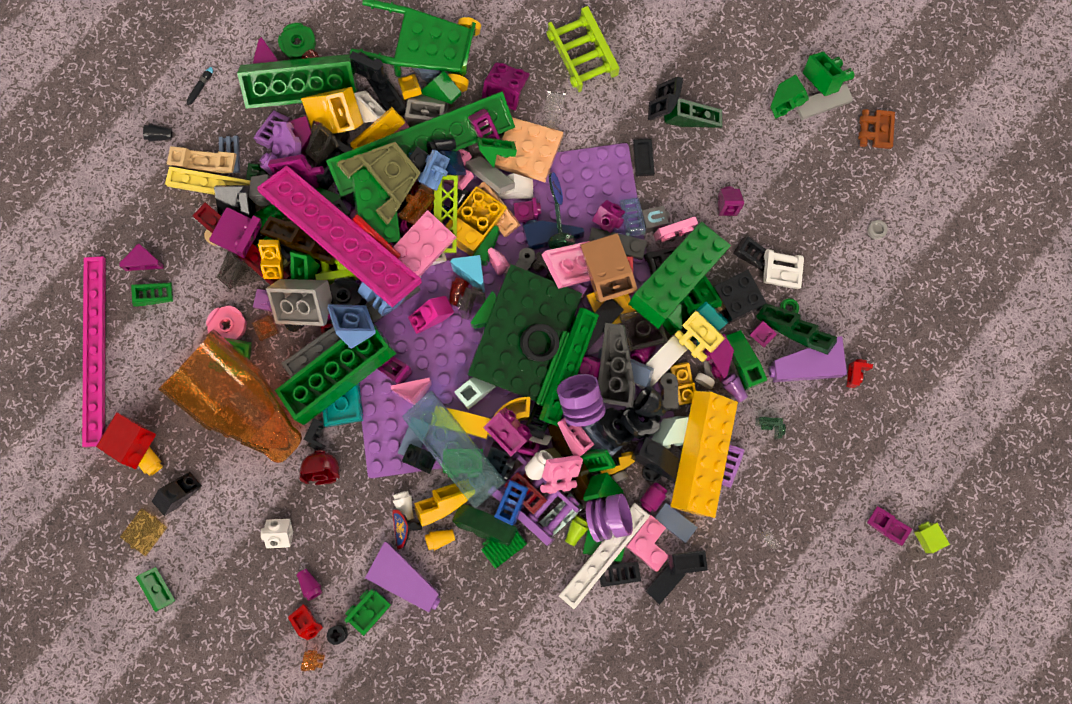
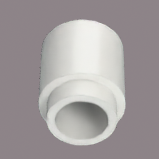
(535, 467)

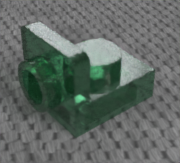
(768, 424)

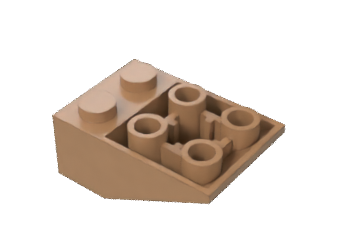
(608, 268)

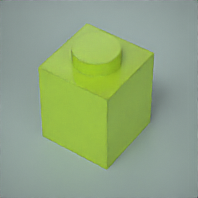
(931, 537)

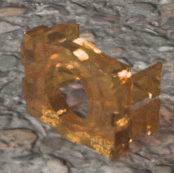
(310, 660)

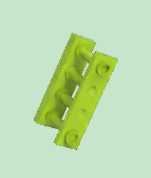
(593, 35)

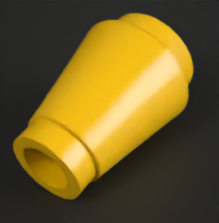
(438, 539)

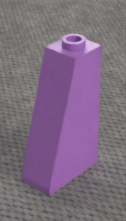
(810, 365)
(398, 576)

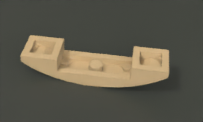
(201, 161)

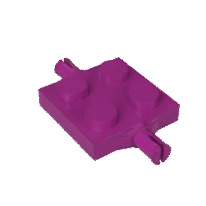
(298, 165)

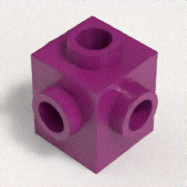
(609, 216)

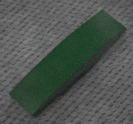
(791, 326)

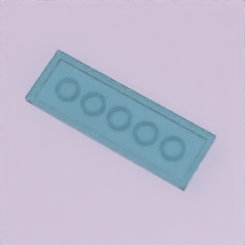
(453, 449)

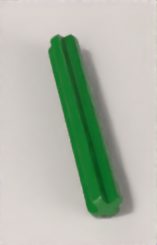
(552, 369)

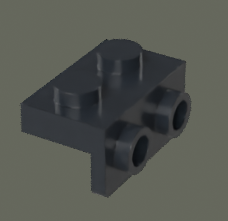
(501, 460)

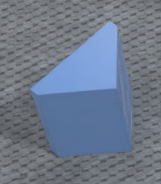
(351, 323)

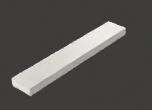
(600, 561)

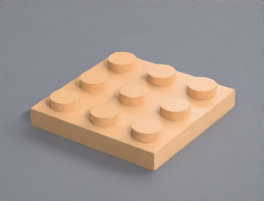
(535, 150)

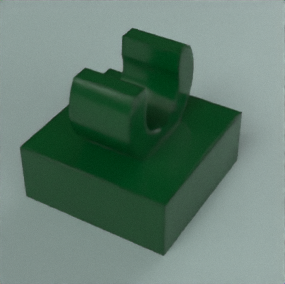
(254, 170)

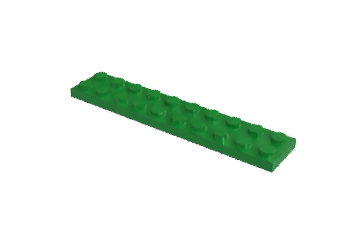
(448, 125)

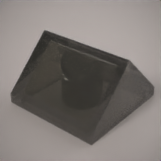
(641, 332)

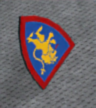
(403, 527)

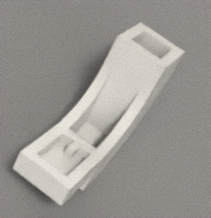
(665, 359)

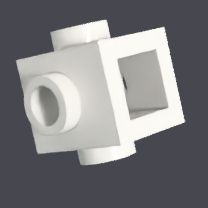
(277, 533)

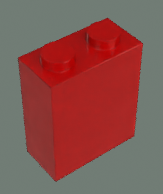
(126, 440)

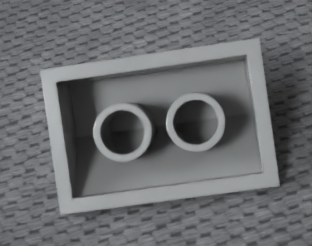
(300, 301)

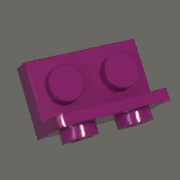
(508, 431)

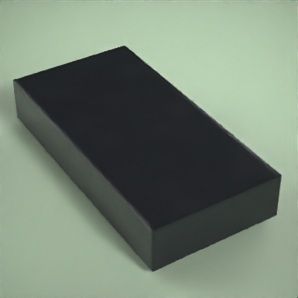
(643, 157)
(687, 562)

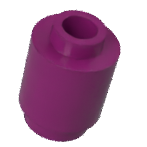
(653, 497)

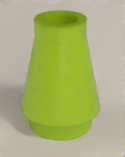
(576, 530)

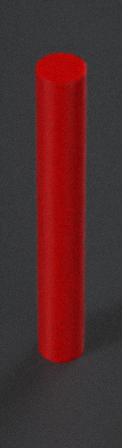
(367, 228)

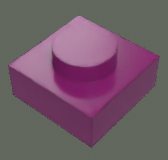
(763, 333)

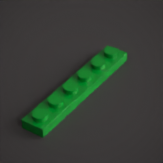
(569, 363)

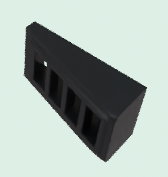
(739, 252)
(536, 431)
(637, 578)

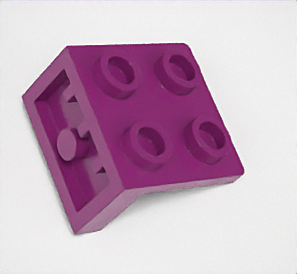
(507, 80)
(236, 232)

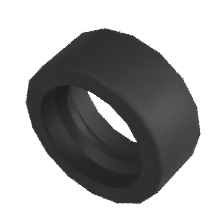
(554, 342)

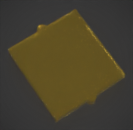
(143, 532)

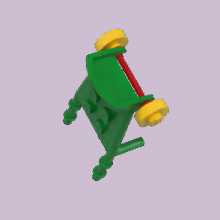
(429, 42)

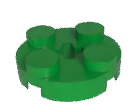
(288, 37)

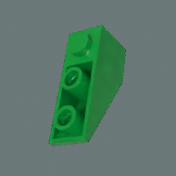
(746, 361)

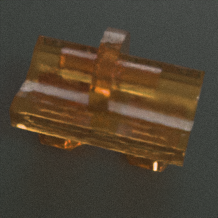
(416, 206)

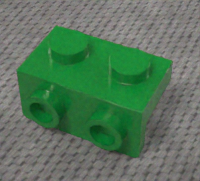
(368, 611)

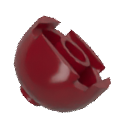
(319, 467)

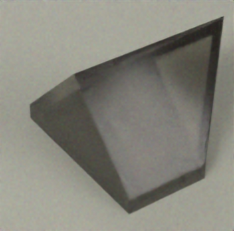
(321, 142)
(236, 272)

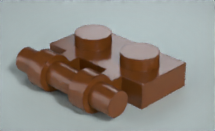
(882, 131)

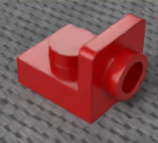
(855, 375)
(304, 623)

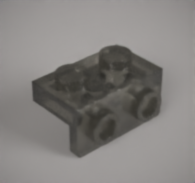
(467, 301)

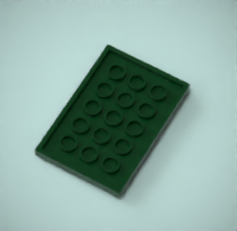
(522, 302)

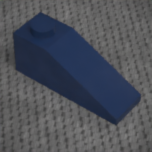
(538, 233)

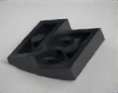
(666, 98)

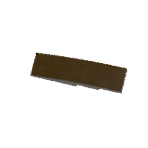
(295, 238)
(562, 447)

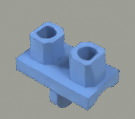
(434, 170)

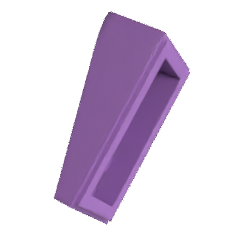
(259, 137)
(736, 460)

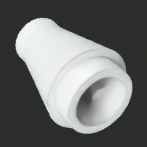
(403, 502)

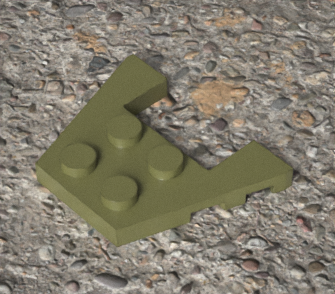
(390, 169)

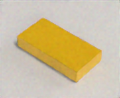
(409, 86)

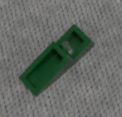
(484, 525)

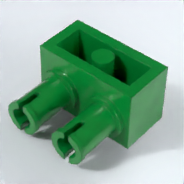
(826, 73)

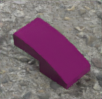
(889, 526)

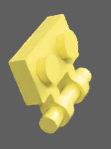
(704, 332)

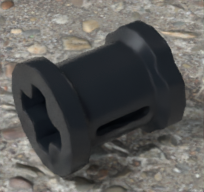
(334, 640)

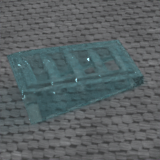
(634, 231)

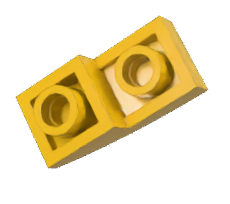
(271, 259)
(685, 383)
(623, 462)

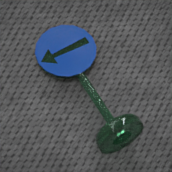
(560, 239)

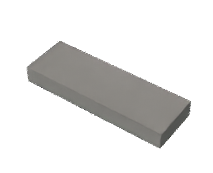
(819, 103)
(490, 175)

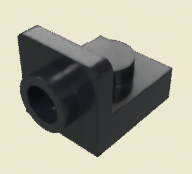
(315, 430)
(419, 458)

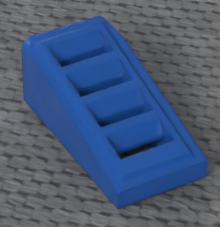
(500, 511)

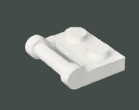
(783, 275)

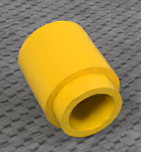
(150, 463)

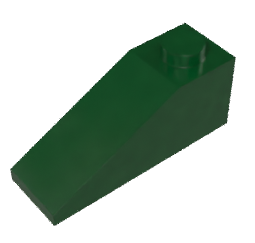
(694, 115)

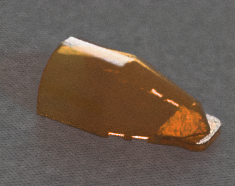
(232, 398)

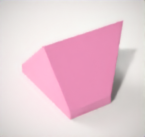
(413, 390)

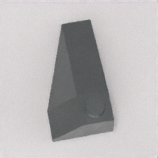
(616, 372)

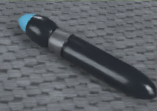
(199, 86)

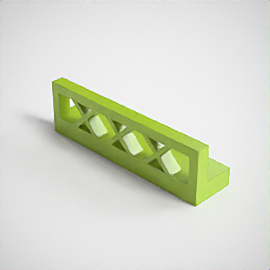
(438, 207)

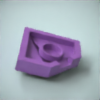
(284, 140)

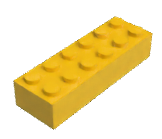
(704, 454)

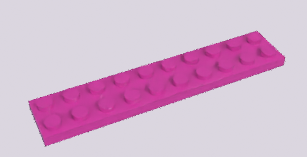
(340, 236)

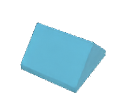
(470, 270)

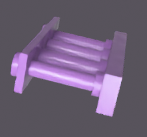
(530, 520)

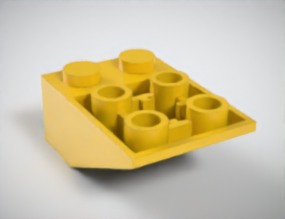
(334, 109)
(476, 219)

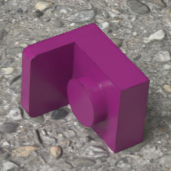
(527, 210)

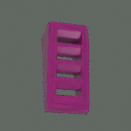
(481, 119)

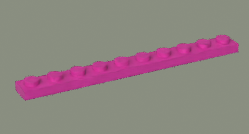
(93, 350)

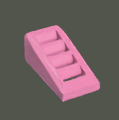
(498, 261)
(577, 440)

